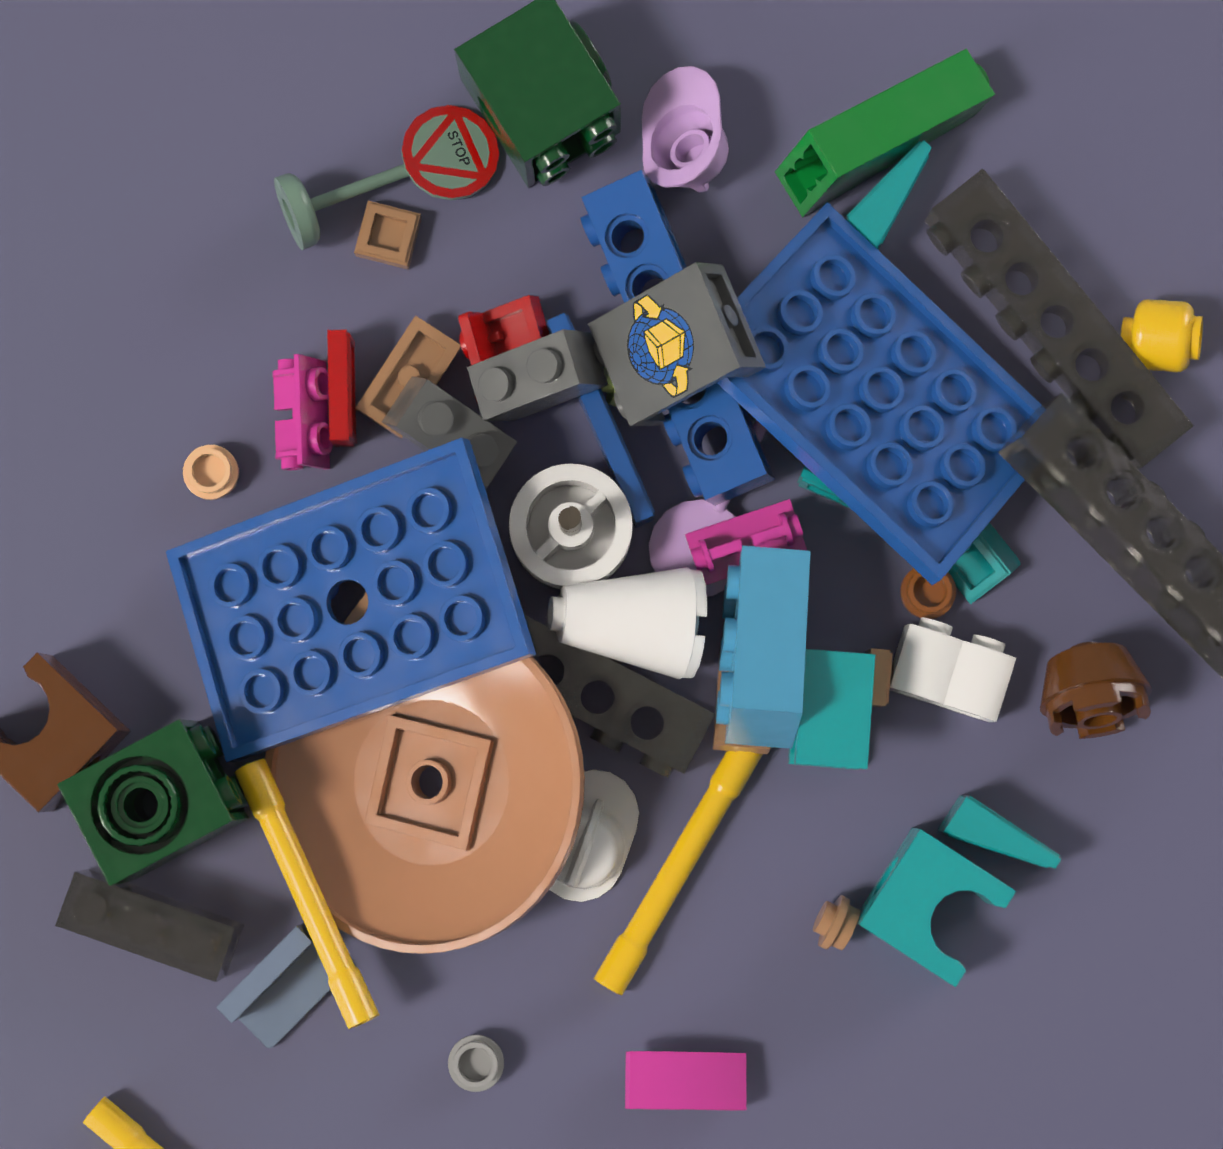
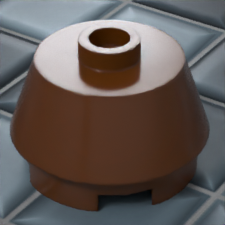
(1093, 690)

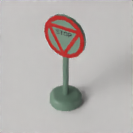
(443, 152)

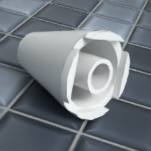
(636, 619)

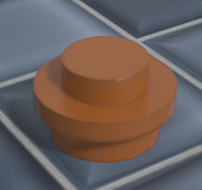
(925, 599)

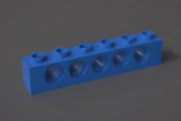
(635, 205)

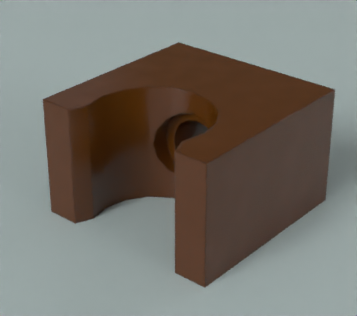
(74, 738)

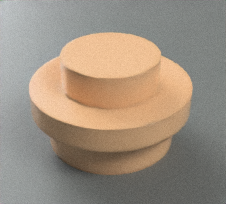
(210, 472)

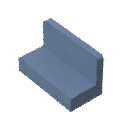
(279, 989)

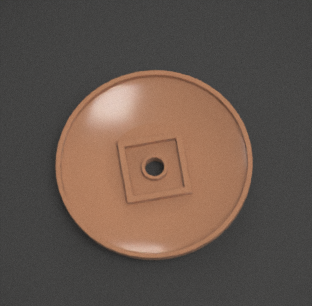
(451, 865)

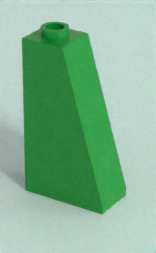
(882, 131)

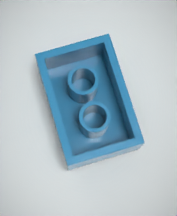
(764, 647)

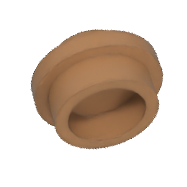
(836, 923)

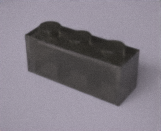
(150, 925)

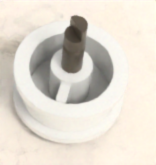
(570, 525)

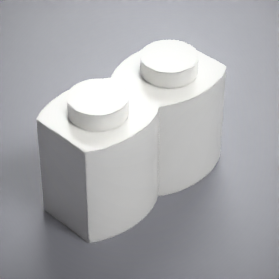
(951, 671)

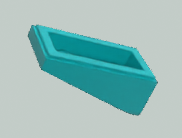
(881, 206)
(983, 827)

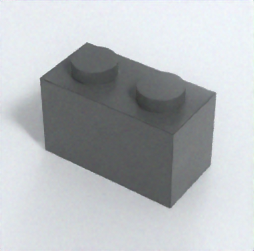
(537, 376)
(433, 418)

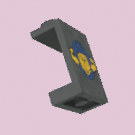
(674, 342)

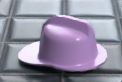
(683, 130)

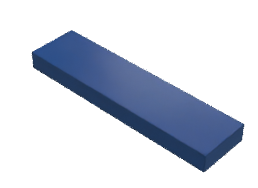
(611, 443)

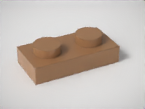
(419, 353)

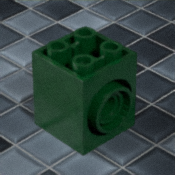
(541, 90)
(191, 793)

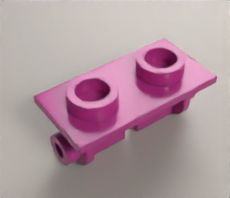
(303, 388)
(722, 542)

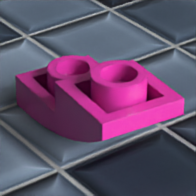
(685, 1080)

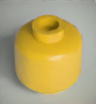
(1164, 334)

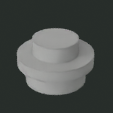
(476, 1063)

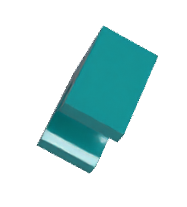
(835, 710)
(910, 890)

